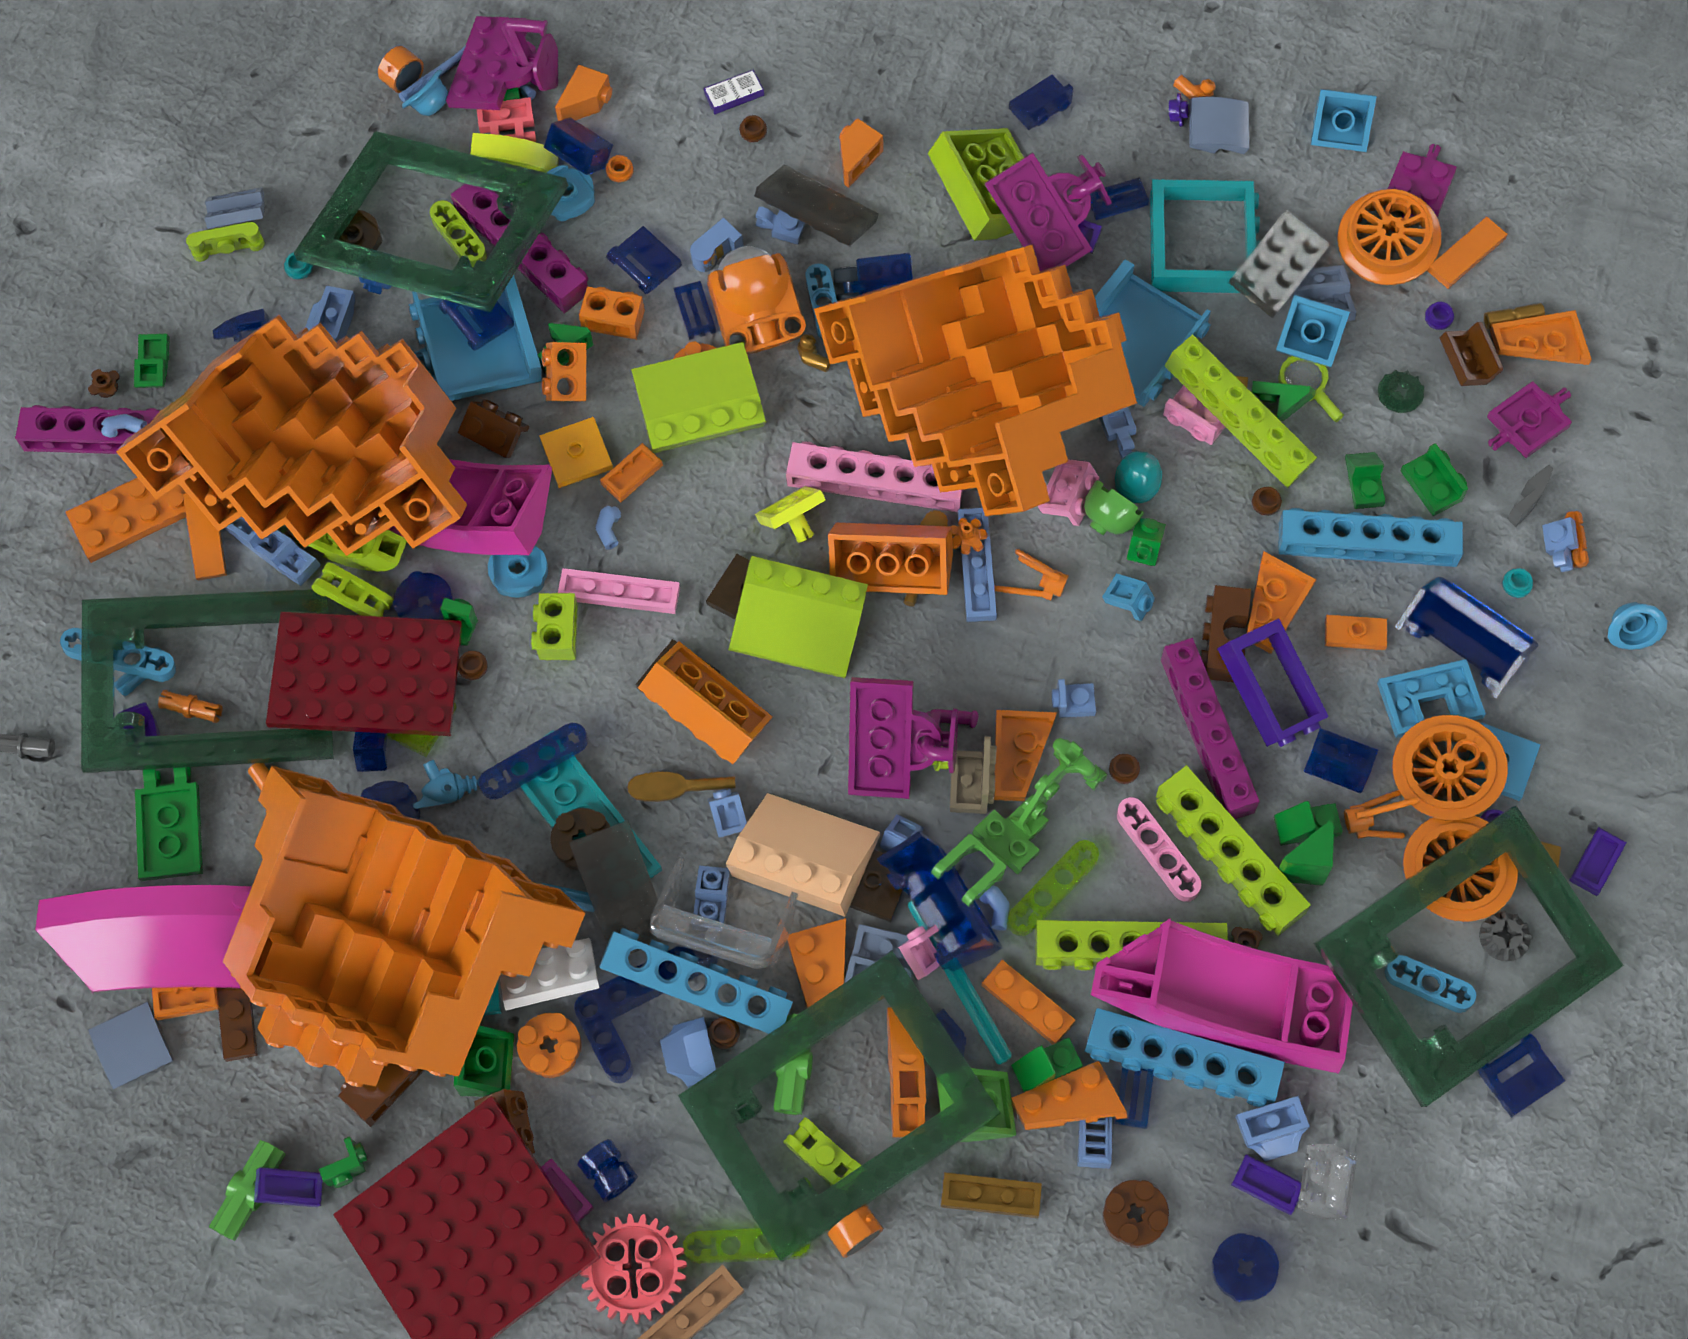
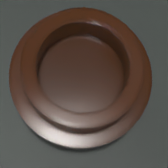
(753, 129)
(1266, 501)
(472, 665)
(1124, 768)
(724, 1033)

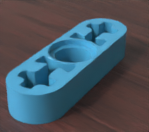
(815, 292)
(1448, 1001)

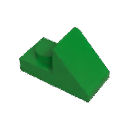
(567, 334)
(1290, 396)
(1365, 479)
(1302, 820)
(1046, 1064)

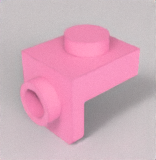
(920, 951)

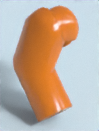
(1190, 90)

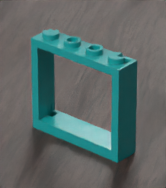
(1209, 190)

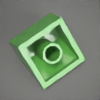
(997, 1086)

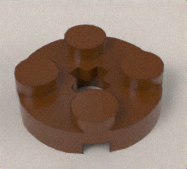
(1143, 1196)

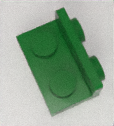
(1435, 480)

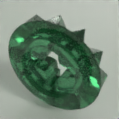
(1394, 400)

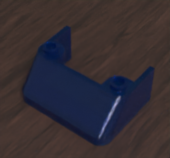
(1470, 631)
(963, 930)

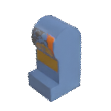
(714, 245)

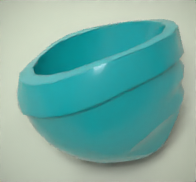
(1138, 477)

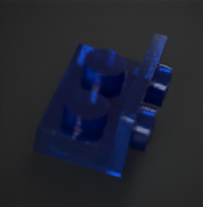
(1041, 102)
(1341, 760)

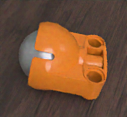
(755, 299)

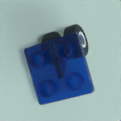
(873, 274)

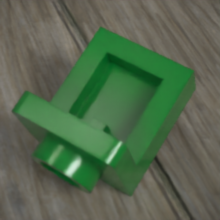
(1146, 541)
(460, 611)
(342, 1171)

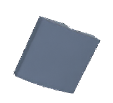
(1219, 124)
(235, 207)
(1328, 287)
(871, 946)
(130, 1045)

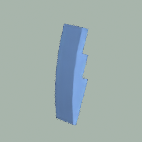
(277, 551)

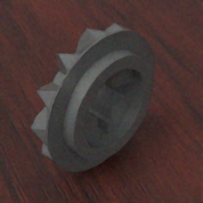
(1495, 945)

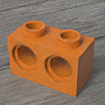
(610, 318)
(573, 371)

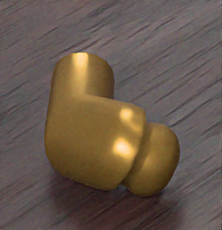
(809, 354)

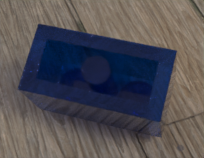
(578, 146)

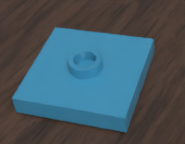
(1520, 760)

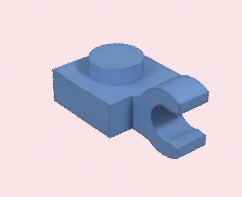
(782, 225)
(1120, 427)
(1559, 540)

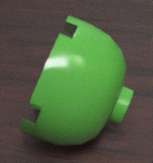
(1110, 510)

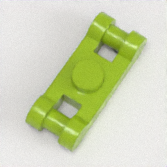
(224, 240)
(351, 592)
(824, 1155)

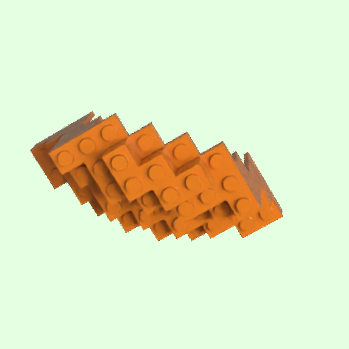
(982, 370)
(307, 440)
(380, 932)

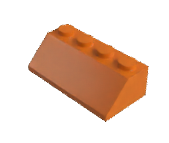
(892, 556)
(704, 702)

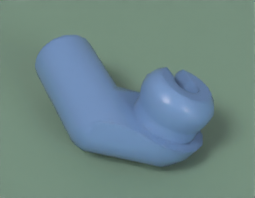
(604, 524)

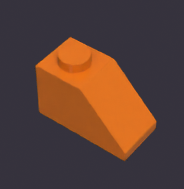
(584, 94)
(858, 149)

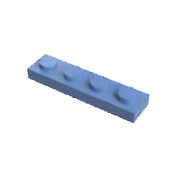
(978, 574)

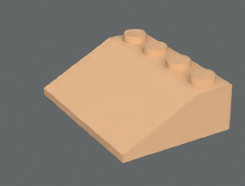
(804, 853)

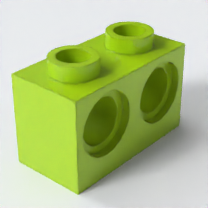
(559, 626)

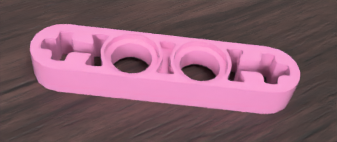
(1154, 851)

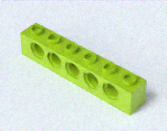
(1240, 411)
(1187, 787)
(1083, 933)

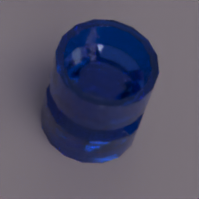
(604, 1166)

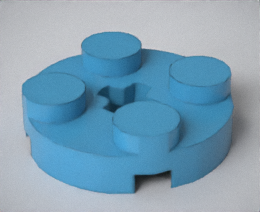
(580, 199)
(521, 584)

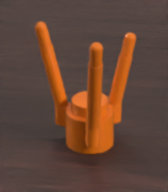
(1052, 580)
(1360, 816)

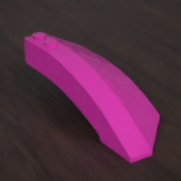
(501, 511)
(145, 935)
(1230, 995)

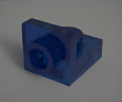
(370, 751)

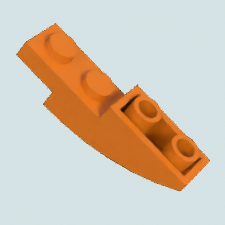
(906, 1078)

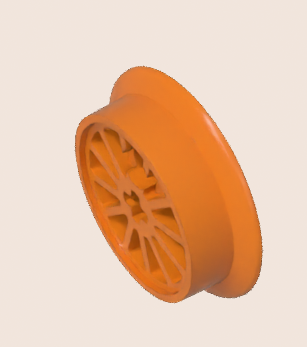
(1389, 271)
(1469, 736)
(1503, 869)

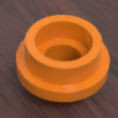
(619, 162)

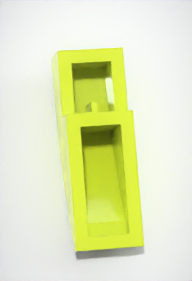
(513, 151)

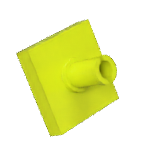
(791, 510)

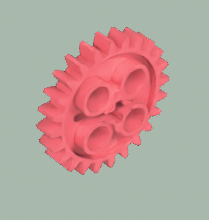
(662, 1265)

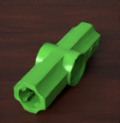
(792, 1082)
(241, 1189)

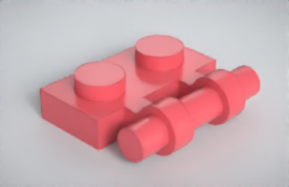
(512, 115)

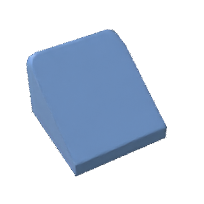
(898, 831)

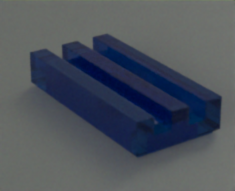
(1120, 202)
(700, 329)
(1134, 1097)

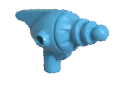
(444, 786)

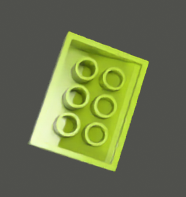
(964, 164)
(698, 397)
(798, 617)

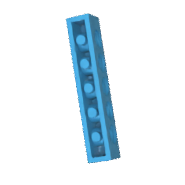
(1356, 546)
(616, 961)
(1264, 1070)

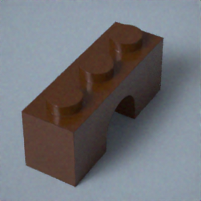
(1227, 609)

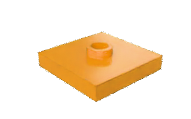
(576, 452)

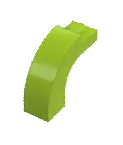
(377, 555)

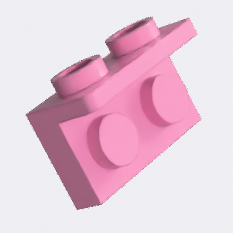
(1193, 416)
(1068, 490)

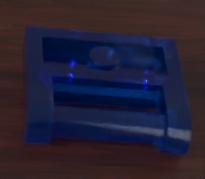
(650, 254)
(491, 323)
(1529, 1083)

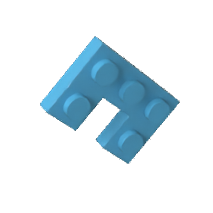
(1448, 681)

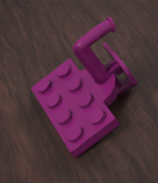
(502, 59)
(1041, 207)
(894, 739)

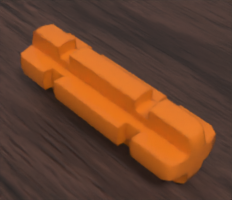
(1579, 555)

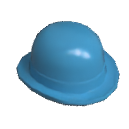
(430, 97)
(1636, 626)

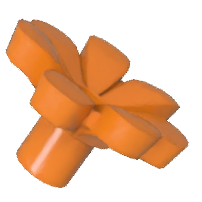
(968, 535)

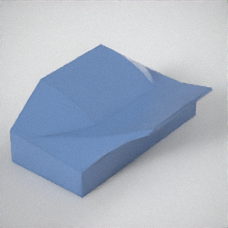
(333, 311)
(688, 1051)
(1274, 1128)

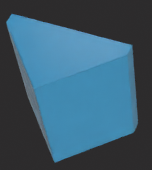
(1343, 120)
(1312, 331)

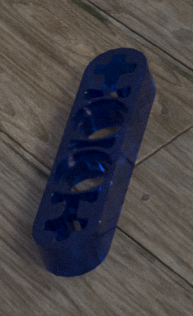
(531, 756)

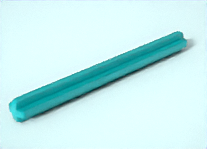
(972, 1004)

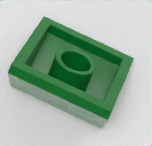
(1312, 859)
(487, 1064)

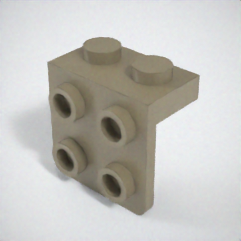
(974, 780)

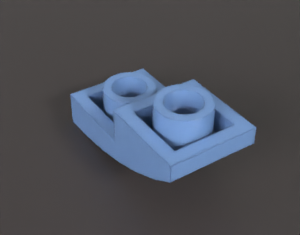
(712, 893)

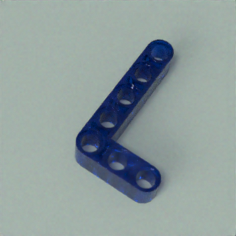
(610, 1010)

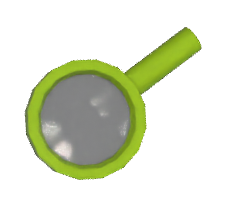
(1307, 373)

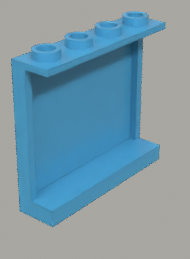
(1152, 327)
(458, 369)

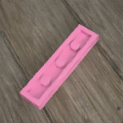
(620, 590)

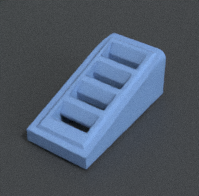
(1095, 1160)

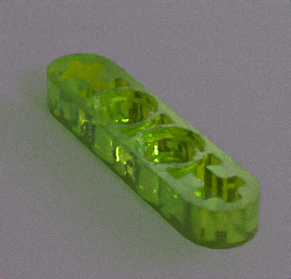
(1050, 885)
(745, 1253)

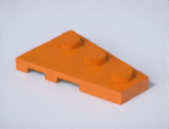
(1543, 337)
(1019, 744)

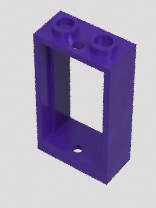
(1252, 693)

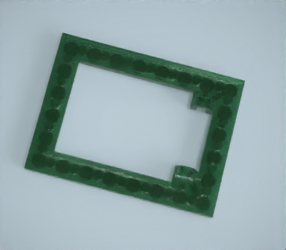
(480, 286)
(115, 620)
(1439, 1061)
(802, 1215)

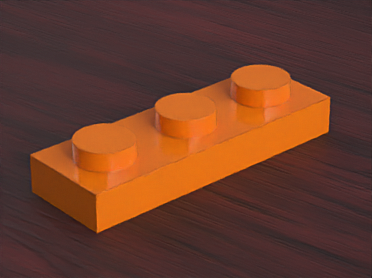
(1028, 1002)

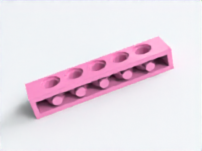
(860, 482)

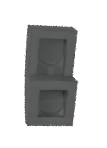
(1532, 493)

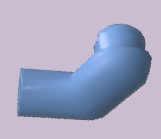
(121, 421)
(999, 904)

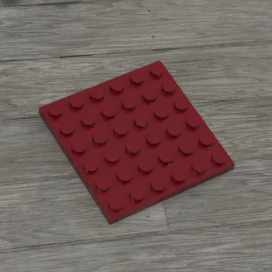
(467, 1231)

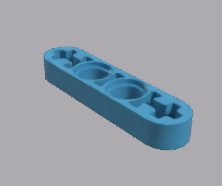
(150, 672)

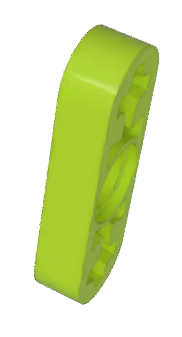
(457, 222)

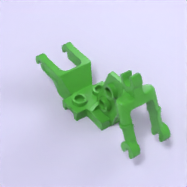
(1008, 839)

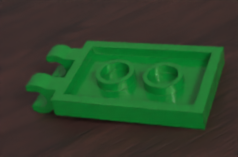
(168, 826)

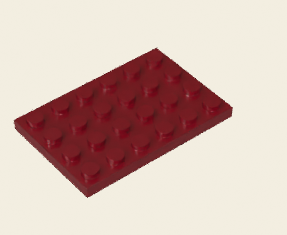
(364, 674)

